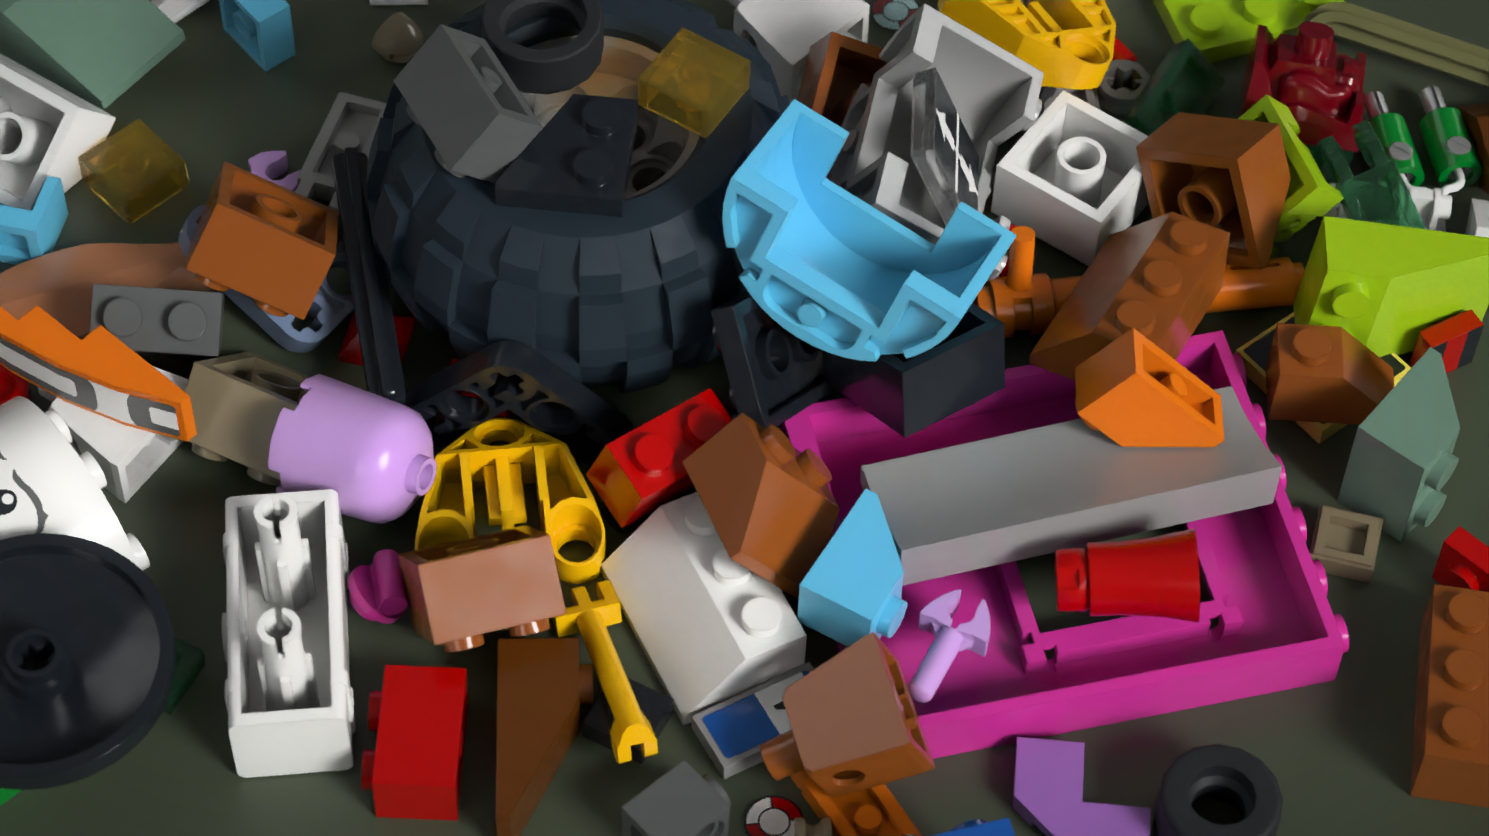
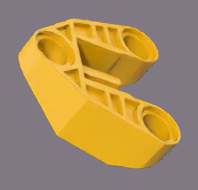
(1059, 37)
(563, 496)

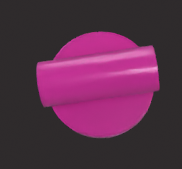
(378, 589)

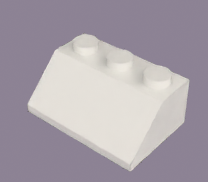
(42, 133)
(698, 612)

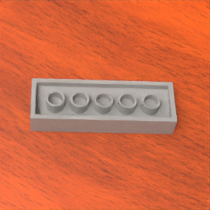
(1059, 491)

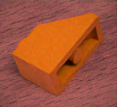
(1146, 397)

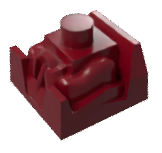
(1310, 79)

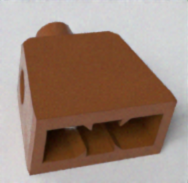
(851, 723)

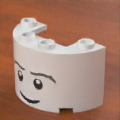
(51, 486)

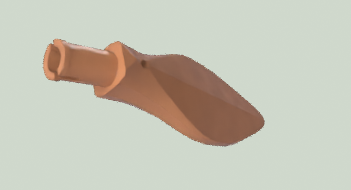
(65, 278)

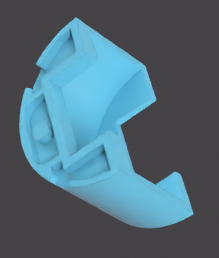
(840, 266)

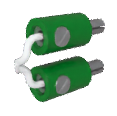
(1443, 136)

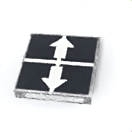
(942, 146)

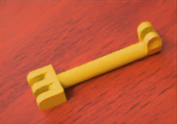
(590, 621)

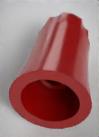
(1132, 577)

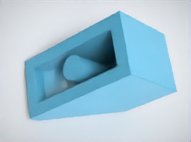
(855, 579)

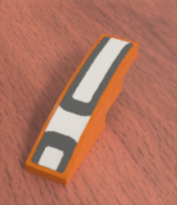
(94, 374)

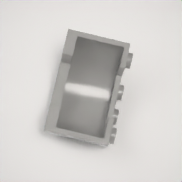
(989, 89)

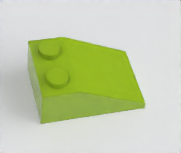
(1390, 281)

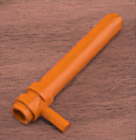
(1033, 300)

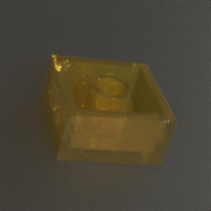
(694, 82)
(133, 171)

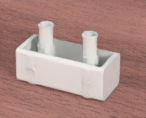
(287, 634)

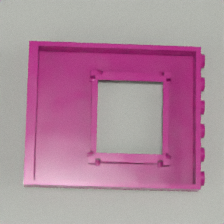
(1254, 563)

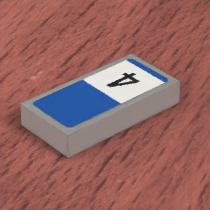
(738, 726)

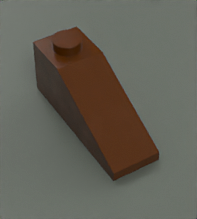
(536, 721)

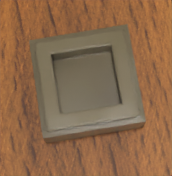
(1346, 542)

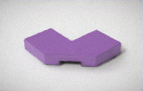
(1051, 794)

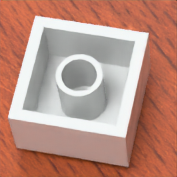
(1072, 178)

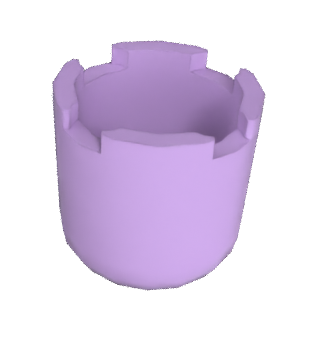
(355, 444)

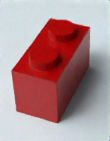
(646, 463)
(418, 742)

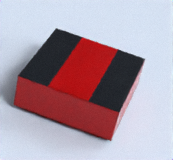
(1453, 338)

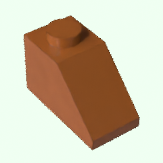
(1323, 376)

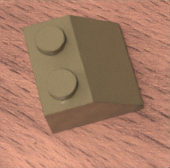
(238, 407)

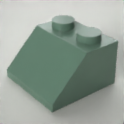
(1405, 451)

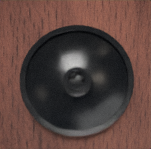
(79, 659)

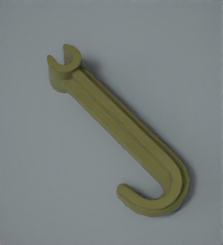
(1405, 41)

